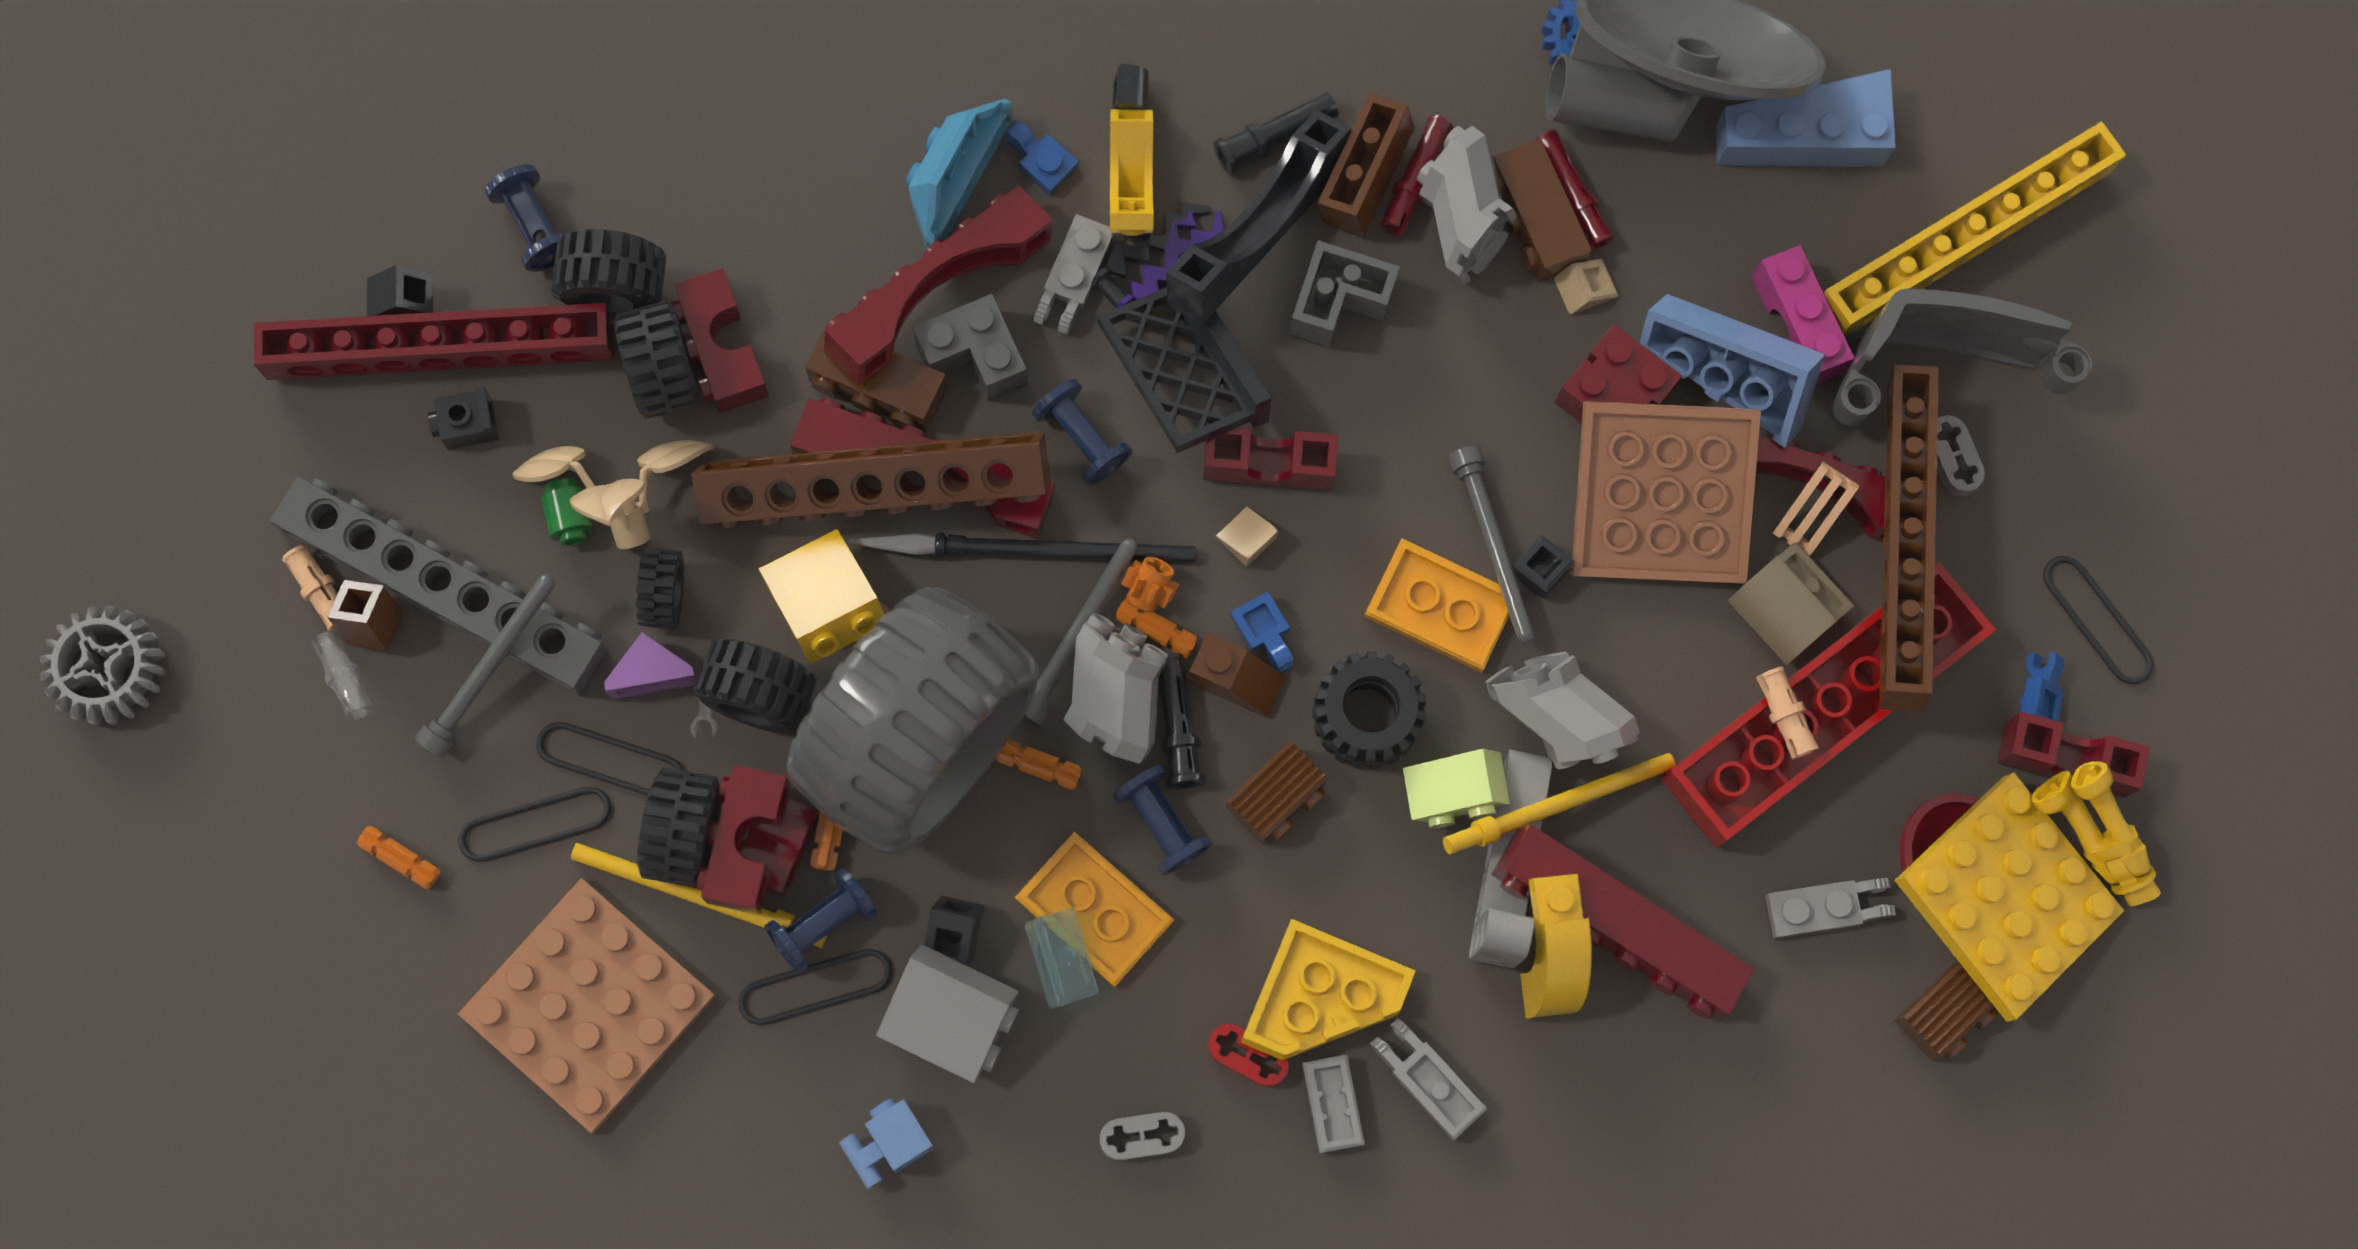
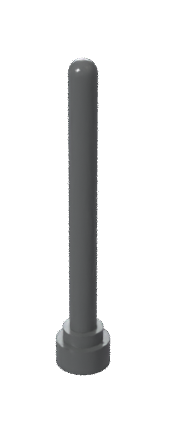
(1469, 465)
(1037, 709)
(439, 733)

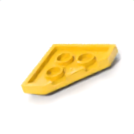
(1322, 992)

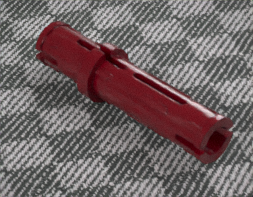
(1407, 190)
(1582, 202)

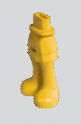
(2115, 853)

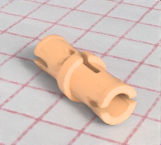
(314, 583)
(1787, 712)

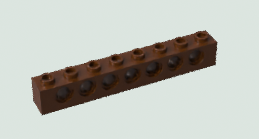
(1022, 452)
(1909, 539)

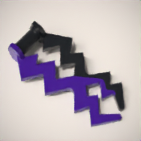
(1169, 244)

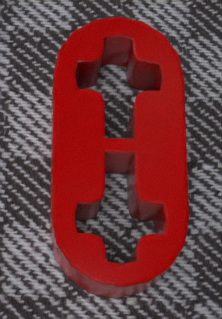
(1240, 1064)

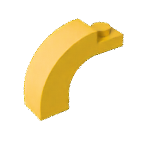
(1131, 171)
(1563, 949)

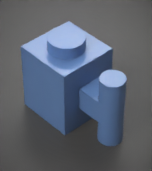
(896, 1138)

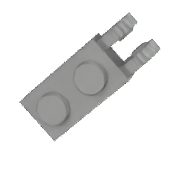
(1074, 270)
(1824, 907)
(1431, 1082)

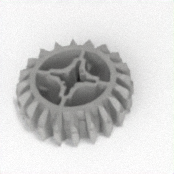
(67, 680)

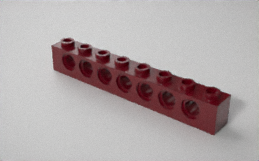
(433, 341)

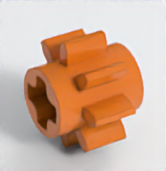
(1150, 584)

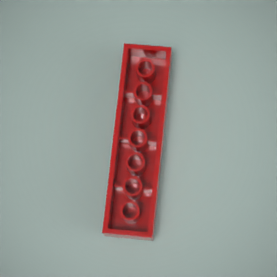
(1749, 762)

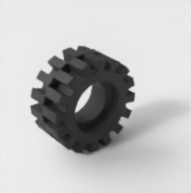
(660, 587)

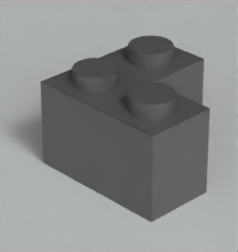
(1337, 282)
(975, 337)

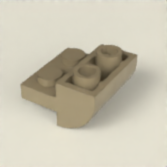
(1790, 603)

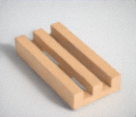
(1797, 536)

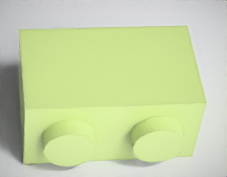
(1456, 787)

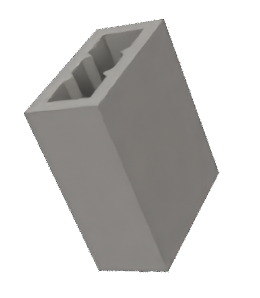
(949, 1014)

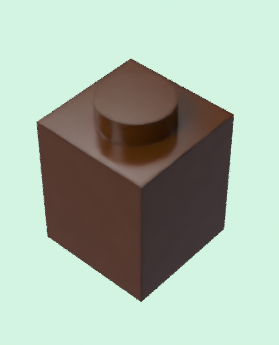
(365, 615)

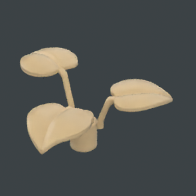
(614, 502)

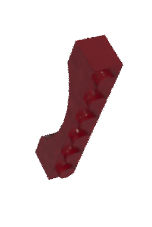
(1001, 235)
(830, 427)
(1795, 463)

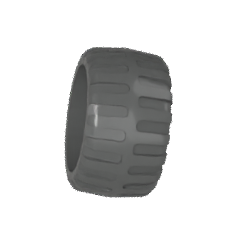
(912, 720)

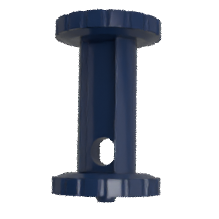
(515, 189)
(1061, 406)
(1161, 819)
(821, 920)

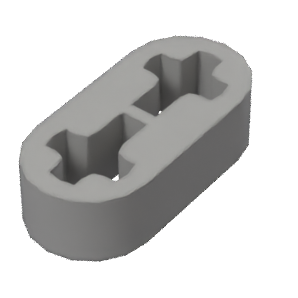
(1963, 452)
(1142, 1124)

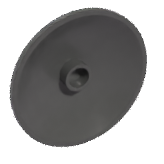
(1651, 61)

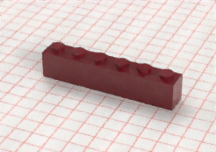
(1630, 926)

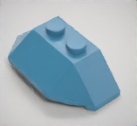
(954, 166)

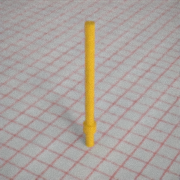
(1489, 829)
(630, 871)

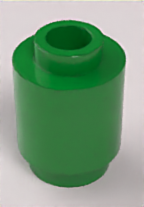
(561, 519)

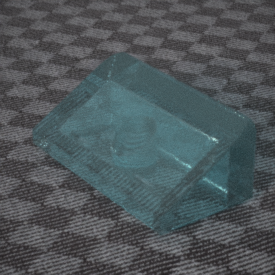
(1061, 957)

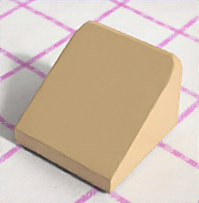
(1585, 285)
(1247, 535)

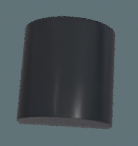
(1130, 87)
(1543, 567)

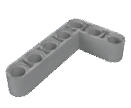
(1500, 926)

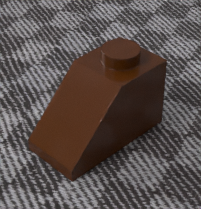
(1235, 675)

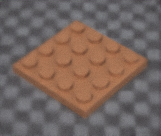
(1665, 492)
(587, 1006)

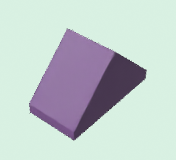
(648, 669)

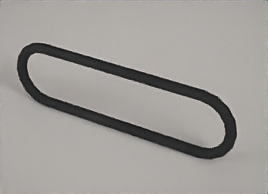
(2149, 661)
(539, 744)
(461, 838)
(866, 952)

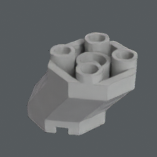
(1466, 202)
(1115, 688)
(1564, 709)

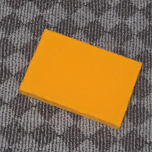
(1440, 605)
(1112, 912)

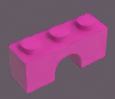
(1791, 288)

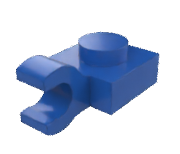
(1043, 161)
(1263, 626)
(2041, 693)

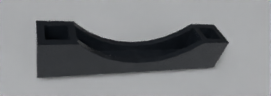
(1217, 266)

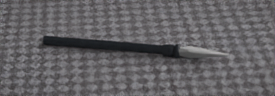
(961, 546)

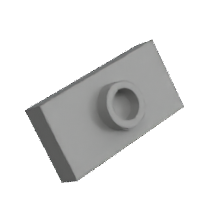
(1333, 1104)

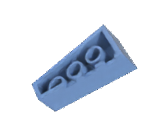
(1831, 126)
(1736, 363)

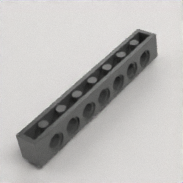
(300, 519)

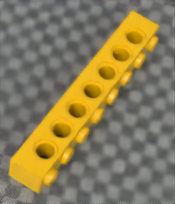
(1975, 226)

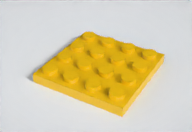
(2009, 897)

